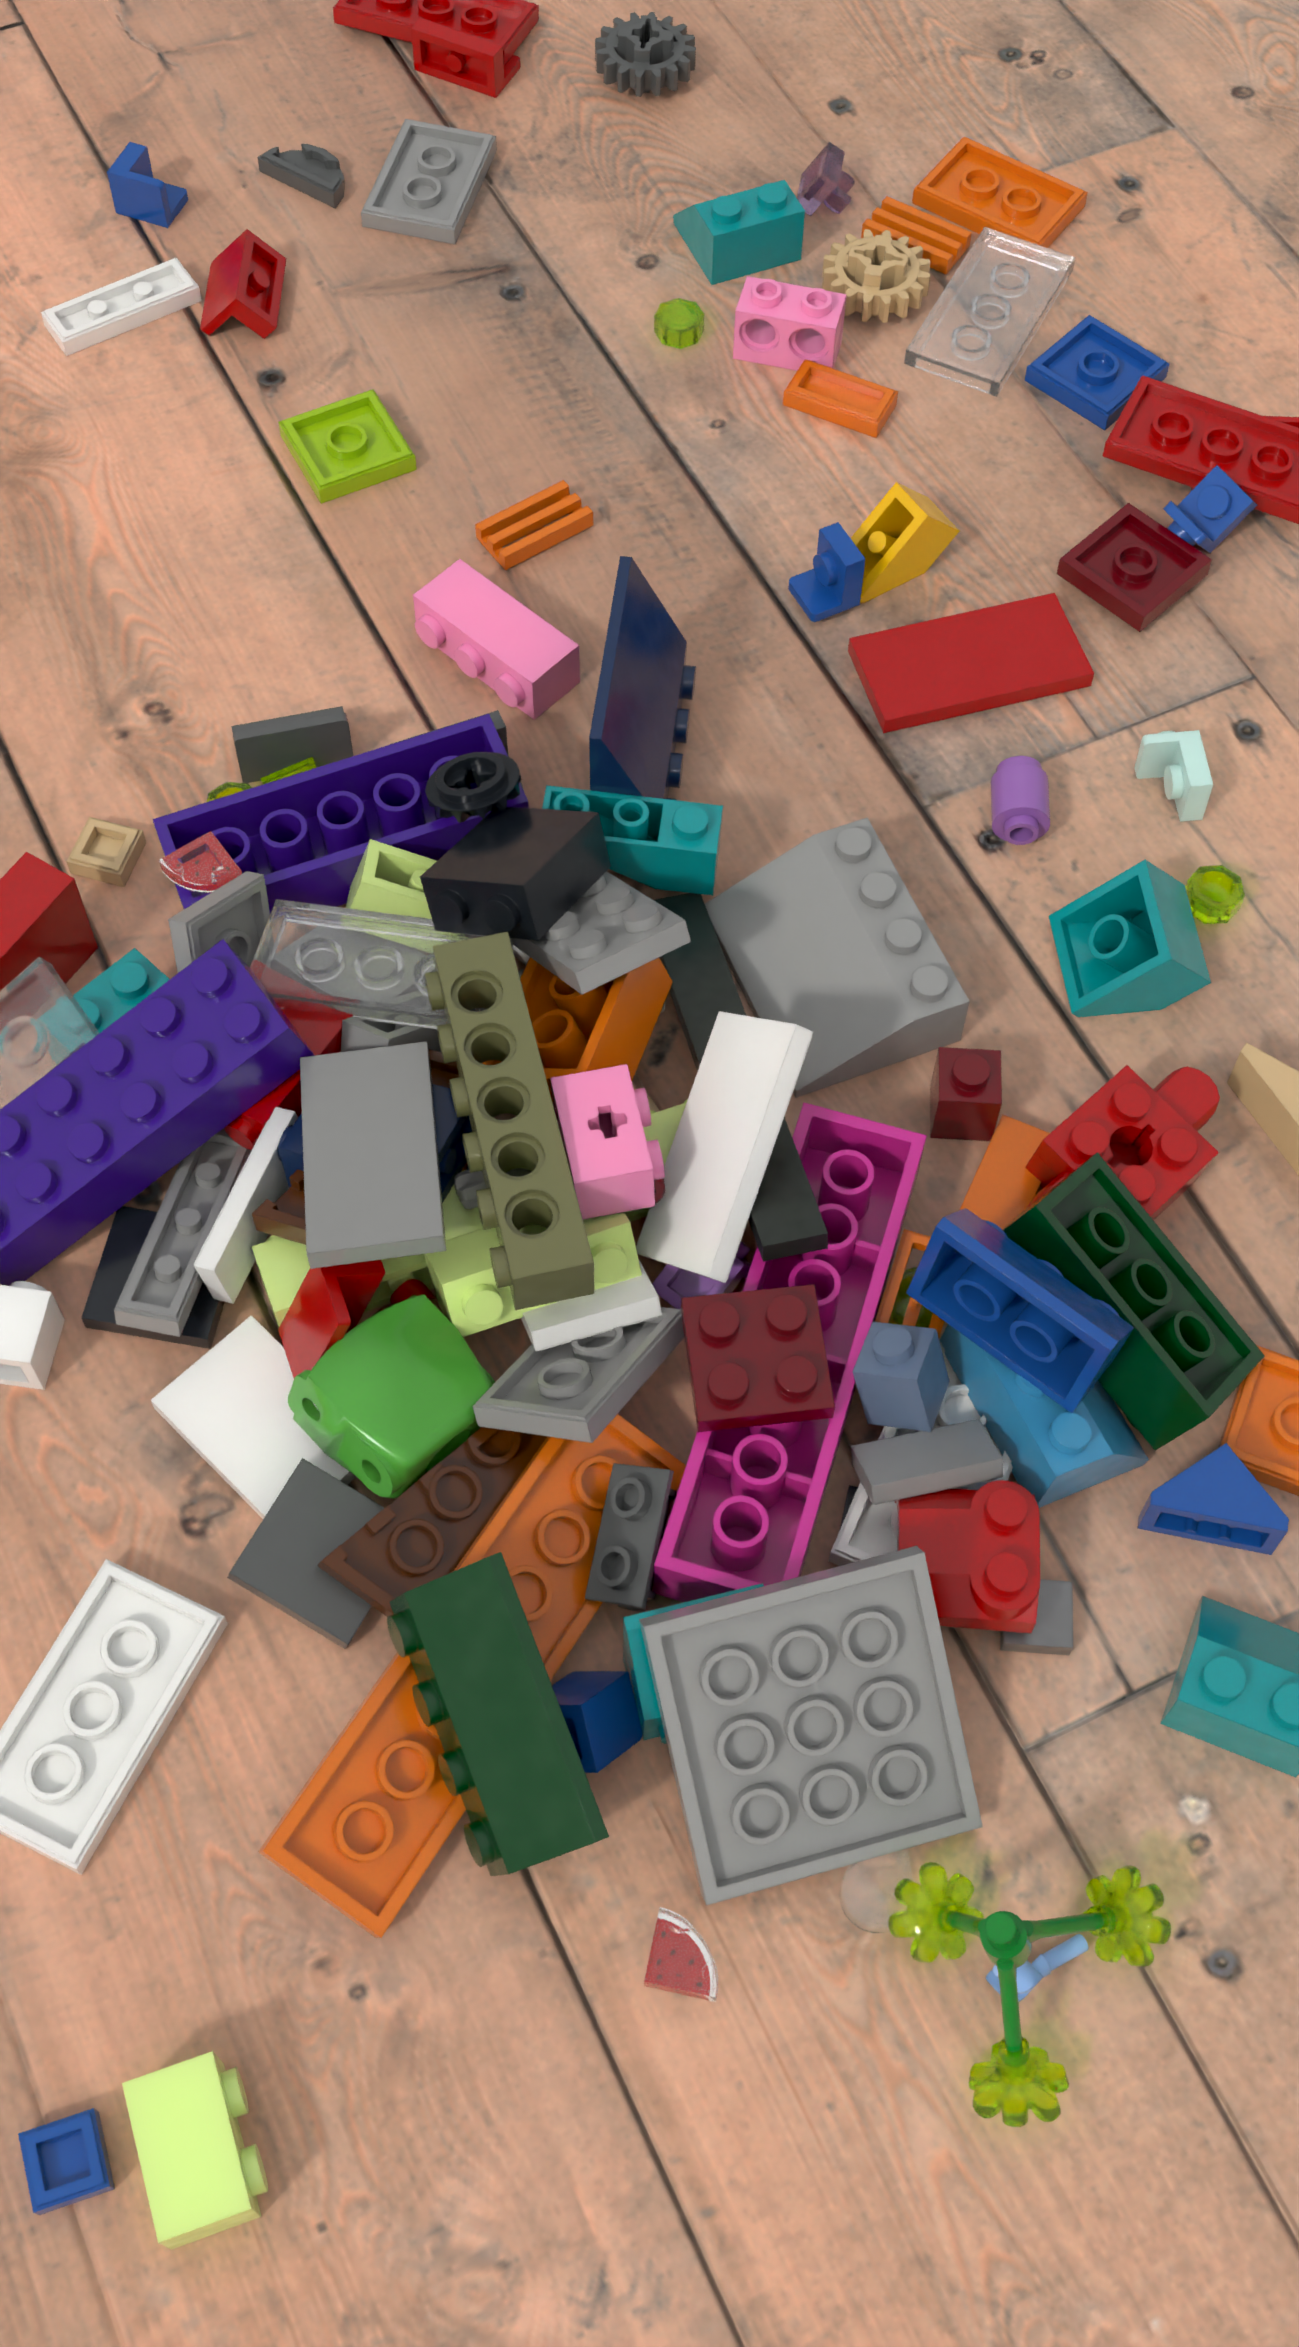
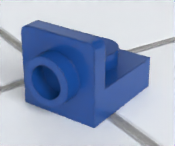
(1210, 510)
(836, 576)

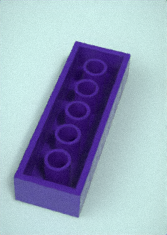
(317, 823)
(136, 1104)

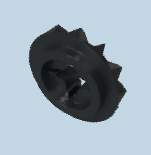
(496, 783)

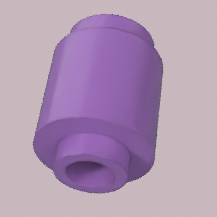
(1020, 800)

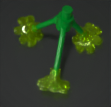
(938, 1917)

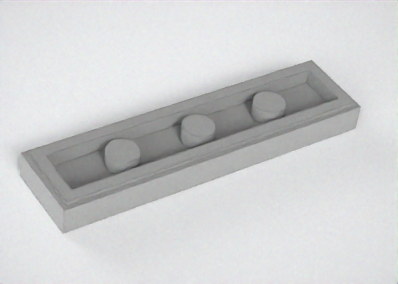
(164, 1277)

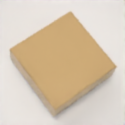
(106, 851)

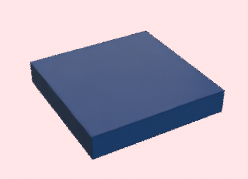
(1094, 371)

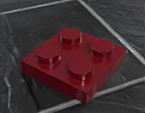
(1134, 567)
(757, 1358)

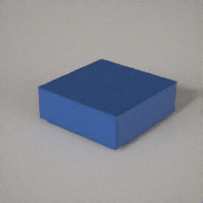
(66, 2161)

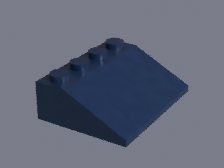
(640, 694)

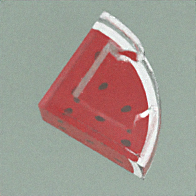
(200, 865)
(680, 1959)

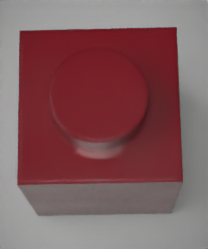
(965, 1094)

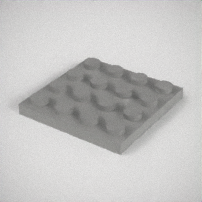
(811, 1723)

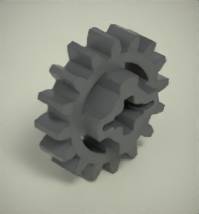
(645, 54)

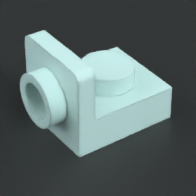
(1183, 765)

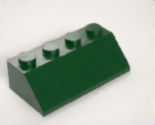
(1183, 1341)
(495, 1718)

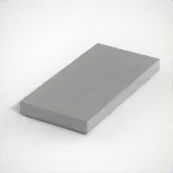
(370, 1156)

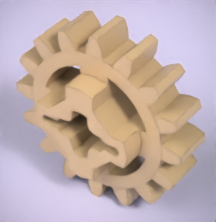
(877, 275)

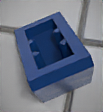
(1216, 1505)

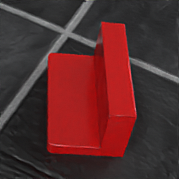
(461, 58)
(245, 284)
(327, 1309)

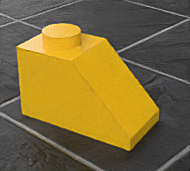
(900, 540)

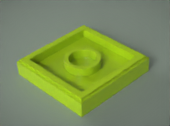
(347, 446)

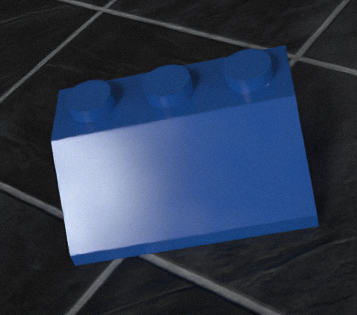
(1017, 1308)

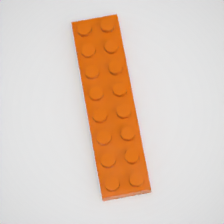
(378, 1796)

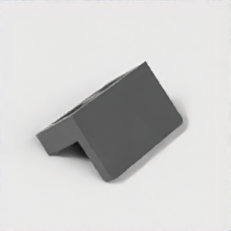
(284, 741)

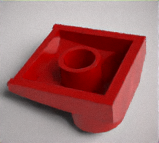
(978, 1553)

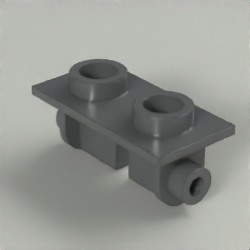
(630, 1536)

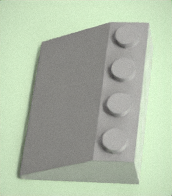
(843, 952)

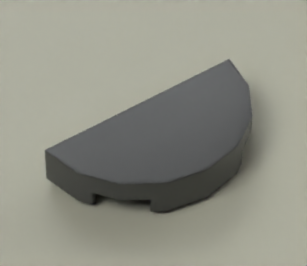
(306, 170)

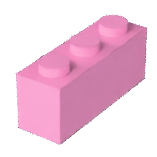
(496, 639)

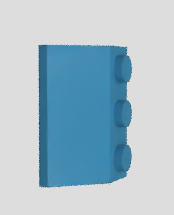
(1047, 1445)

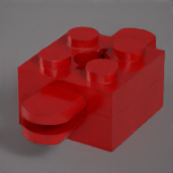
(1140, 1134)

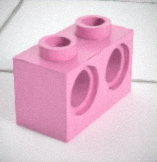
(787, 324)

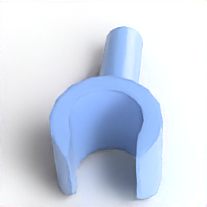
(1032, 1973)

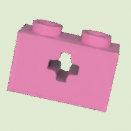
(606, 1140)

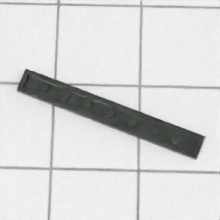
(785, 1209)

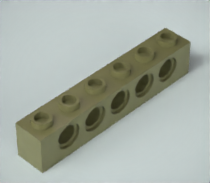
(540, 1265)

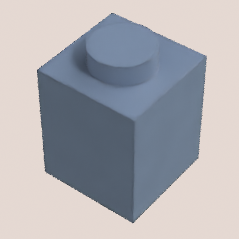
(901, 1376)

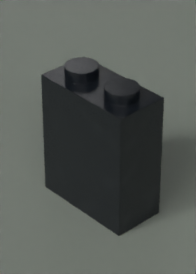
(516, 872)

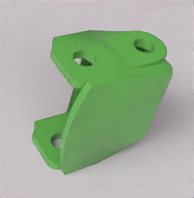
(392, 1396)

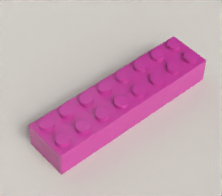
(759, 1489)

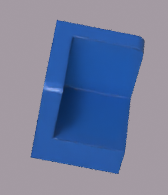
(138, 193)
(599, 1715)

